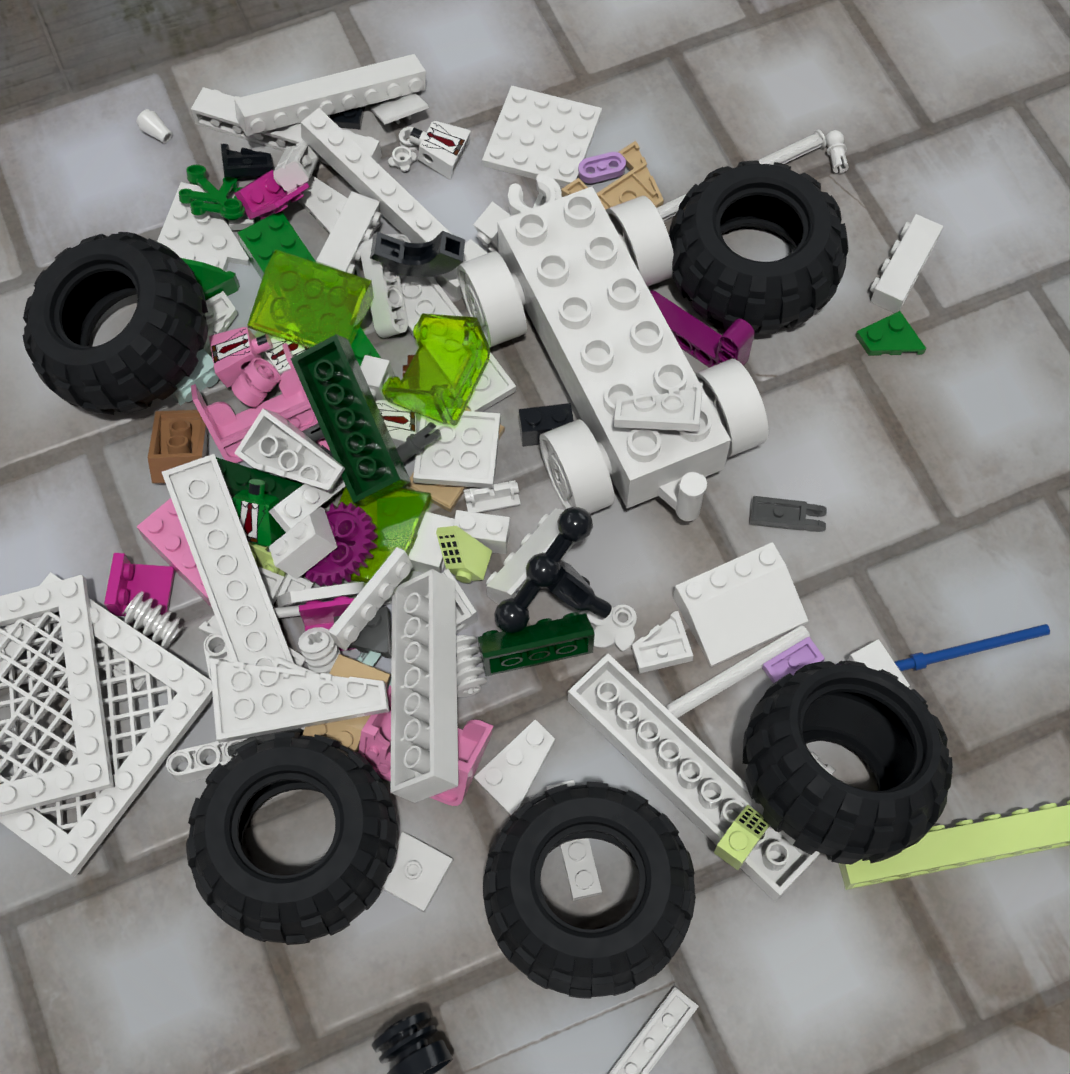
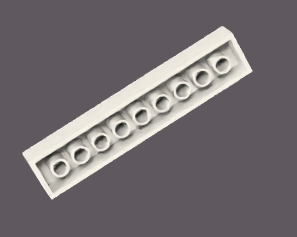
(682, 769)

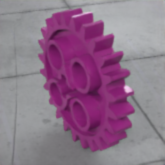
(353, 537)

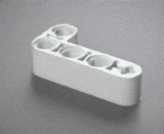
(388, 302)

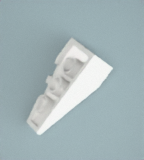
(286, 451)

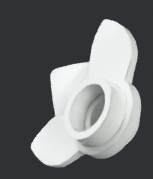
(611, 630)

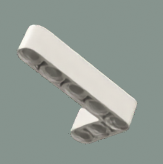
(196, 755)

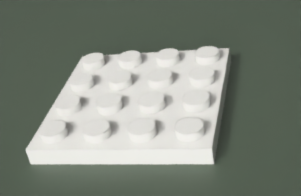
(541, 136)

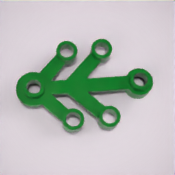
(228, 208)

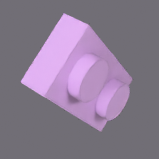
(792, 659)

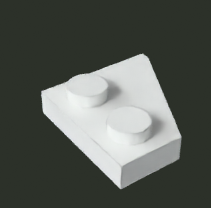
(219, 316)
(663, 646)

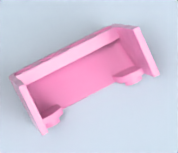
(230, 429)

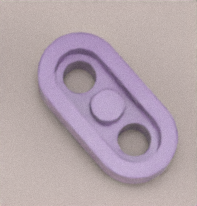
(600, 167)

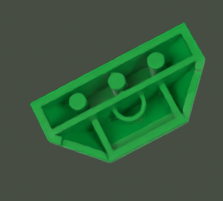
(213, 278)

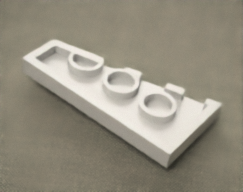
(323, 203)

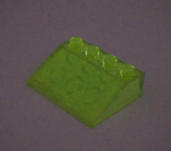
(309, 301)

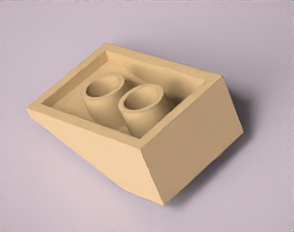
(349, 730)

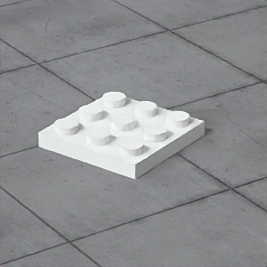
(462, 453)

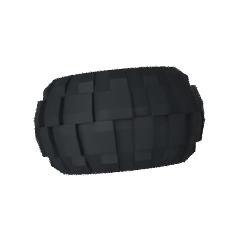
(759, 292)
(149, 352)
(876, 721)
(331, 891)
(573, 958)

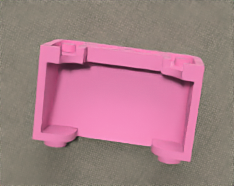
(472, 742)

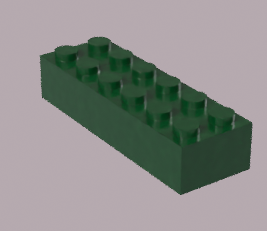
(350, 420)

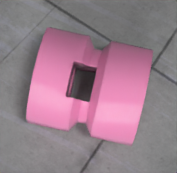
(255, 382)

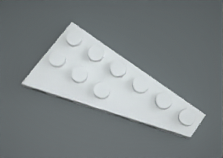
(278, 699)

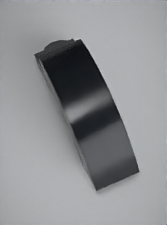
(419, 259)

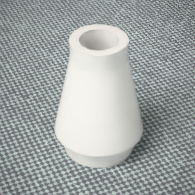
(152, 125)

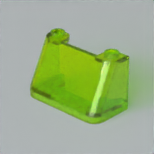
(443, 369)

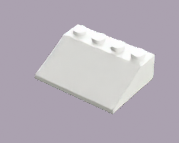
(740, 604)

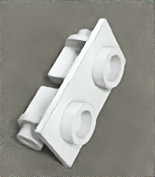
(488, 499)

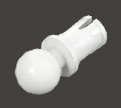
(837, 150)

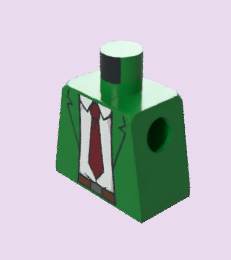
(253, 512)

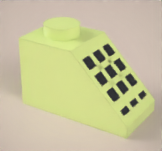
(463, 554)
(741, 837)

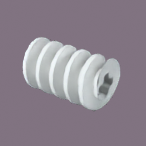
(152, 620)
(318, 649)
(467, 672)

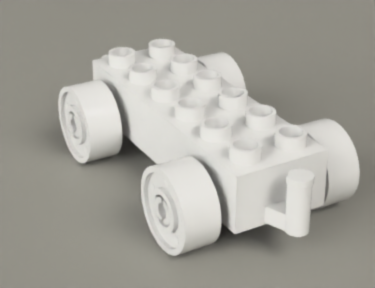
(589, 297)

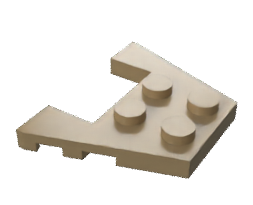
(629, 186)

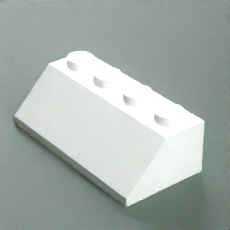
(513, 575)

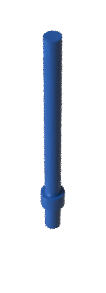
(920, 661)

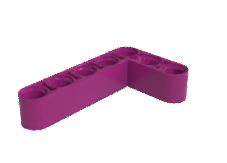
(703, 341)

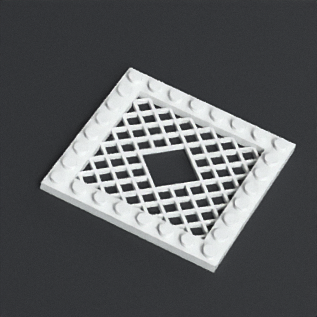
(192, 696)
(85, 697)

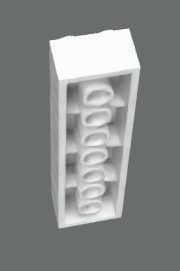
(424, 688)

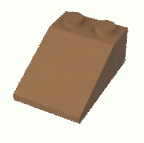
(176, 440)

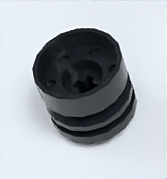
(410, 1046)

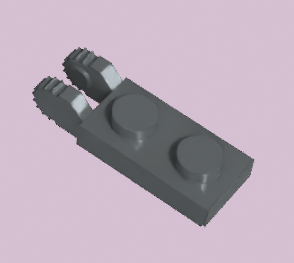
(787, 514)

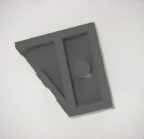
(375, 635)

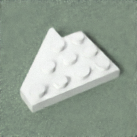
(201, 237)

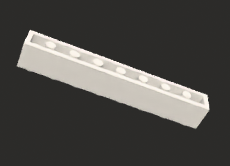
(330, 93)
(217, 112)
(369, 178)

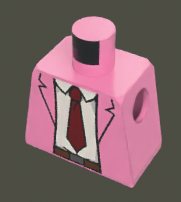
(234, 351)

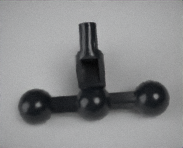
(551, 572)

